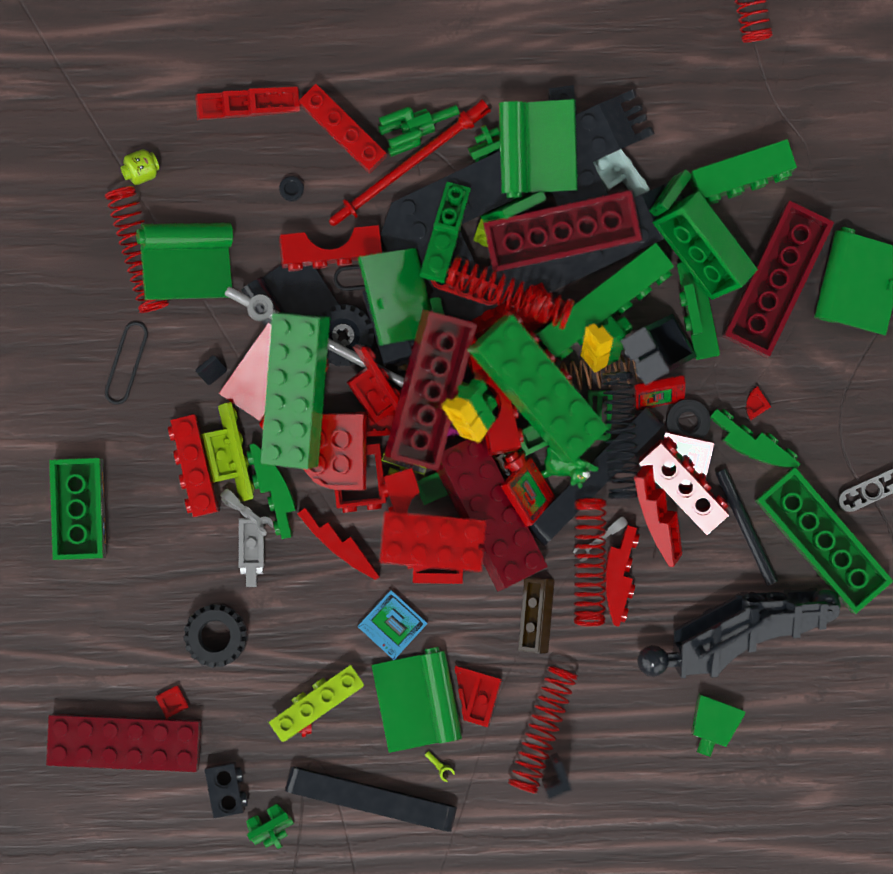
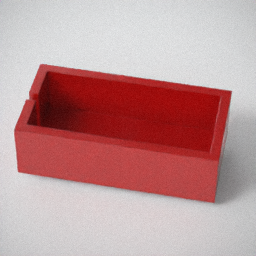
(432, 541)

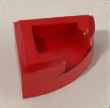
(756, 403)

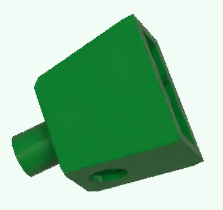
(714, 723)

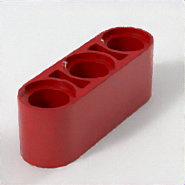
(475, 297)

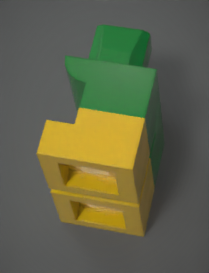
(603, 344)
(471, 410)

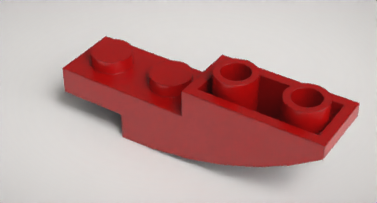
(617, 585)

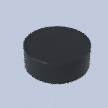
(291, 188)

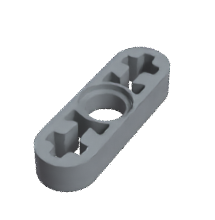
(868, 500)

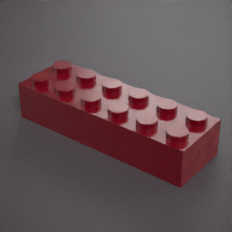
(563, 231)
(778, 280)
(430, 379)
(477, 495)
(123, 742)

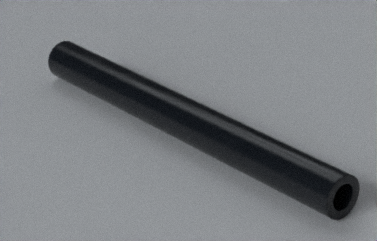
(746, 527)

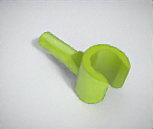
(439, 765)

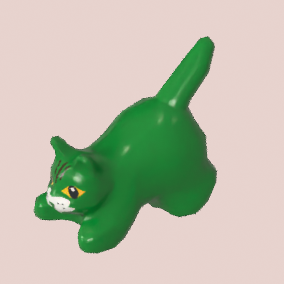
(576, 470)

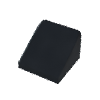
(211, 370)

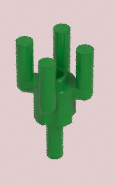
(412, 125)

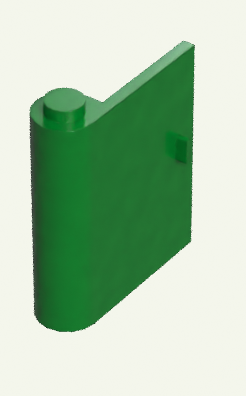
(537, 147)
(185, 260)
(857, 283)
(395, 293)
(417, 701)

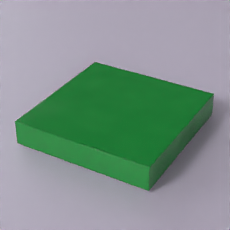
(514, 207)

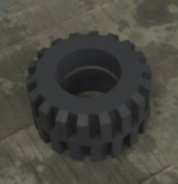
(194, 642)

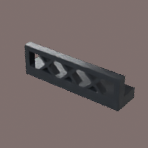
(559, 783)

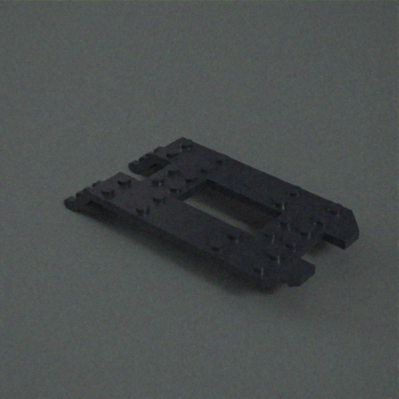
(598, 134)

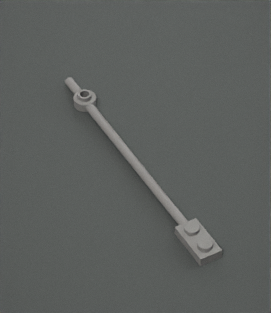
(332, 345)

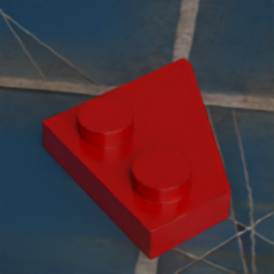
(477, 694)

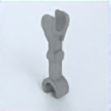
(232, 501)
(616, 526)

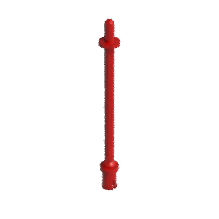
(465, 121)

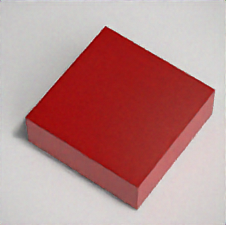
(172, 701)

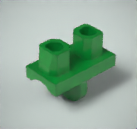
(483, 149)
(273, 830)

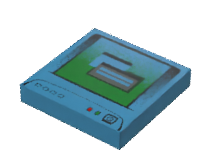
(392, 625)

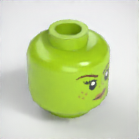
(140, 166)

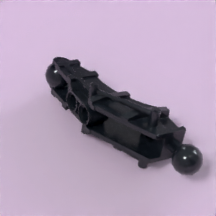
(738, 625)

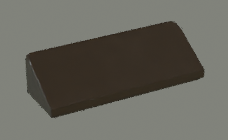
(536, 615)

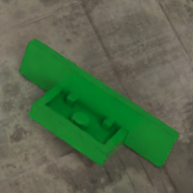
(699, 315)

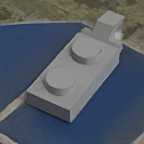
(250, 551)

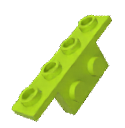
(226, 455)
(316, 703)

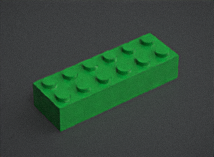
(606, 300)
(537, 389)
(295, 390)
(823, 540)

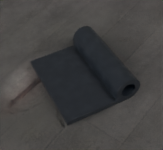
(293, 292)

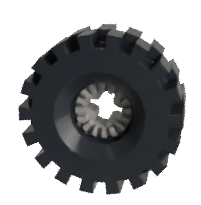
(359, 327)

